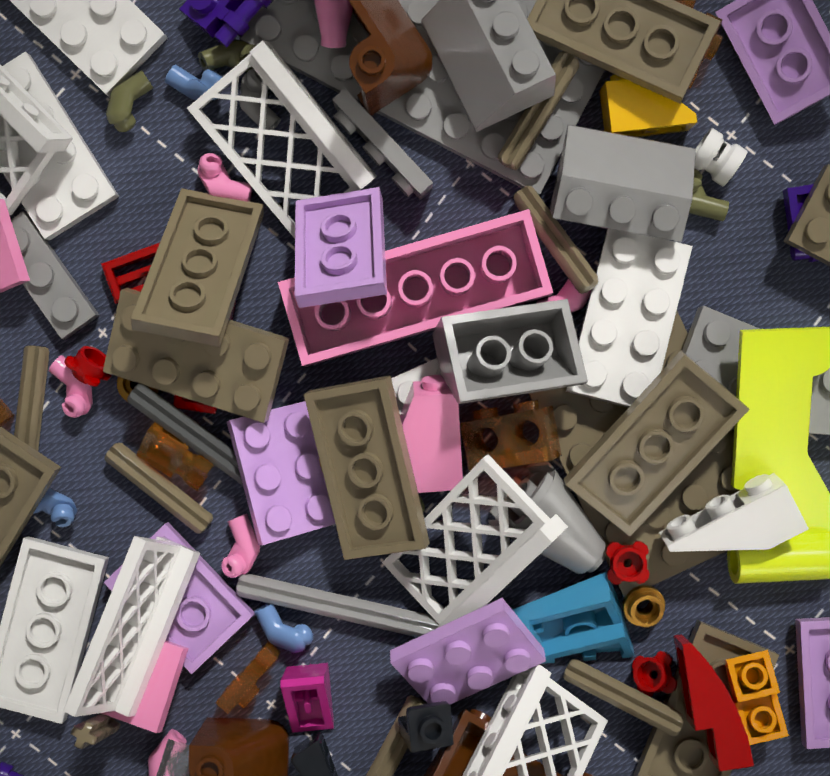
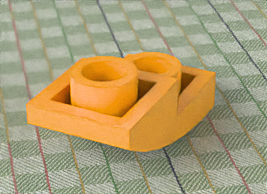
(755, 696)

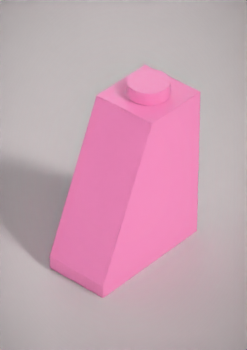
(433, 435)

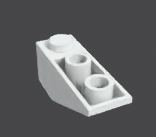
(747, 520)

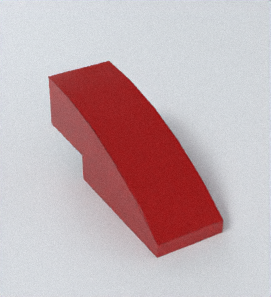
(711, 709)

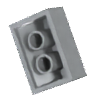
(490, 57)
(624, 183)
(509, 351)

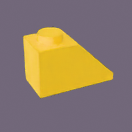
(641, 112)

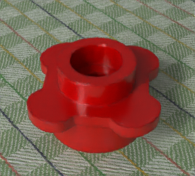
(88, 366)
(636, 572)
(643, 669)

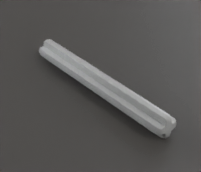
(334, 605)

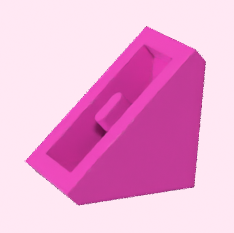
(308, 697)

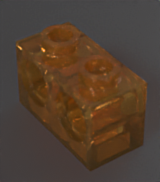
(512, 446)

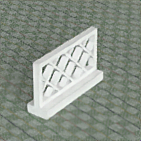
(303, 109)
(35, 126)
(502, 567)
(133, 630)
(512, 718)

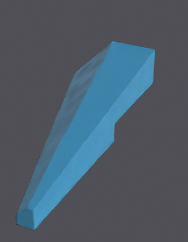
(579, 621)

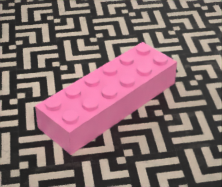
(437, 277)

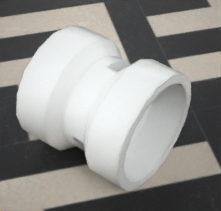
(726, 161)

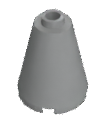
(577, 547)

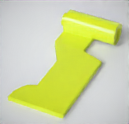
(773, 438)

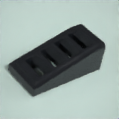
(313, 757)

